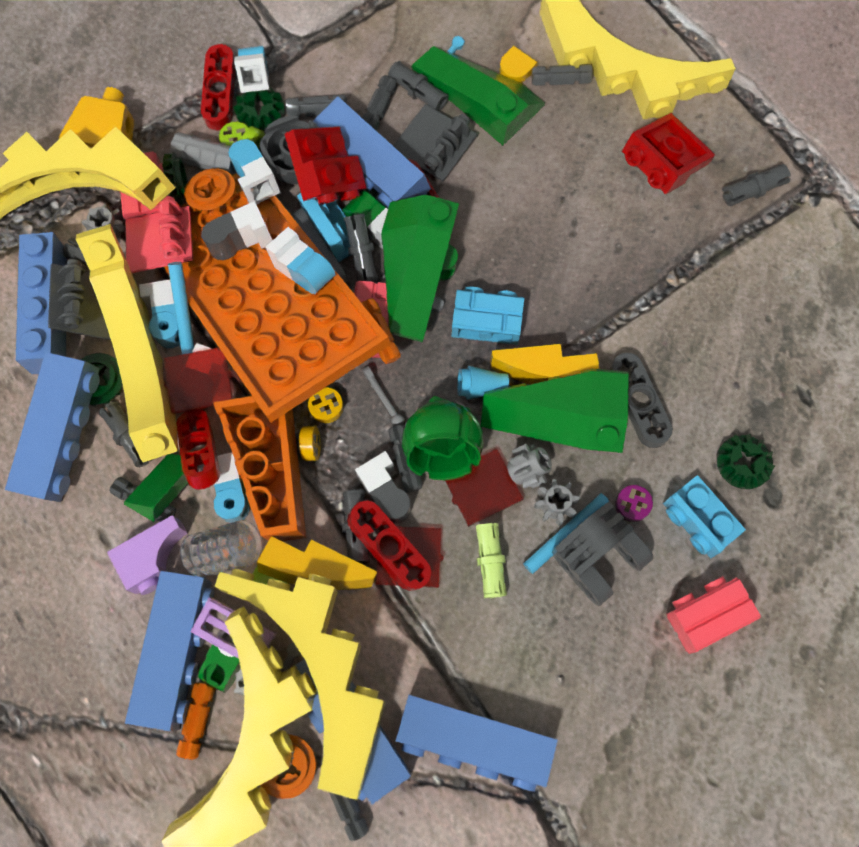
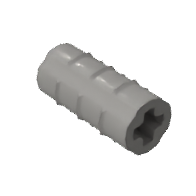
(202, 152)

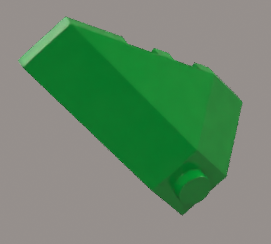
(486, 97)
(414, 253)
(571, 410)

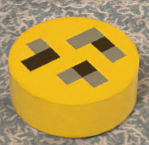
(326, 405)
(309, 443)

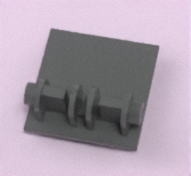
(436, 141)
(74, 302)

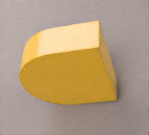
(516, 65)

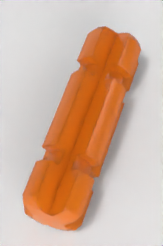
(391, 352)
(195, 721)

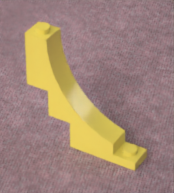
(139, 362)

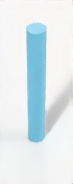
(181, 307)
(544, 553)

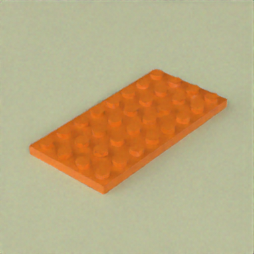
(269, 326)

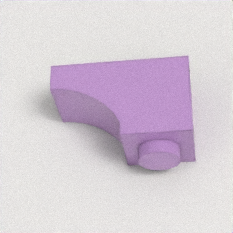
(146, 554)

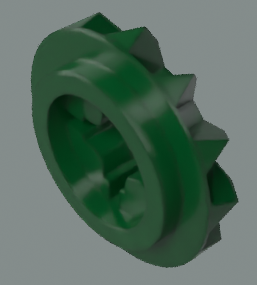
(271, 111)
(175, 172)
(108, 366)
(740, 475)

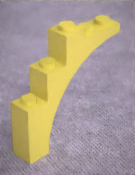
(619, 67)
(70, 163)
(271, 700)
(348, 717)

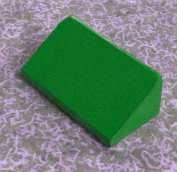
(158, 488)

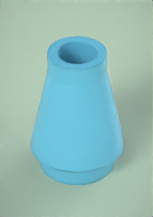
(475, 381)

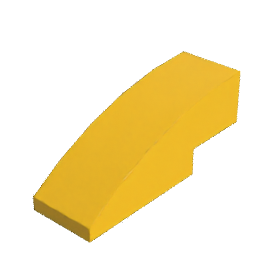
(540, 363)
(288, 563)

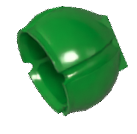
(442, 440)

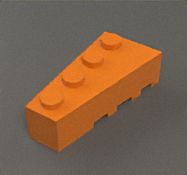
(268, 466)

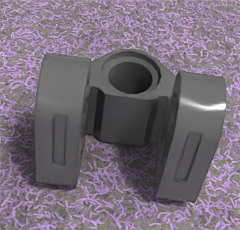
(592, 541)

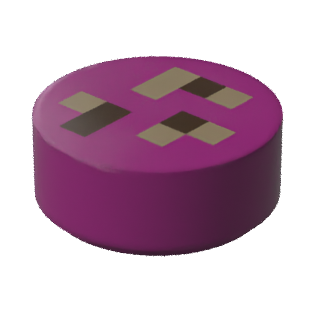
(634, 503)

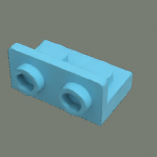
(330, 224)
(703, 517)

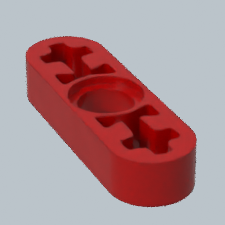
(213, 75)
(205, 456)
(397, 573)

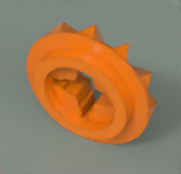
(203, 184)
(294, 783)

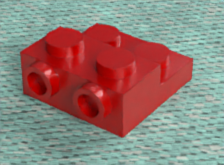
(666, 153)
(324, 165)

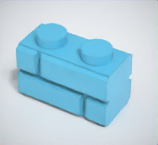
(487, 316)

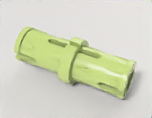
(491, 560)

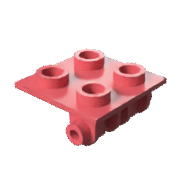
(159, 237)

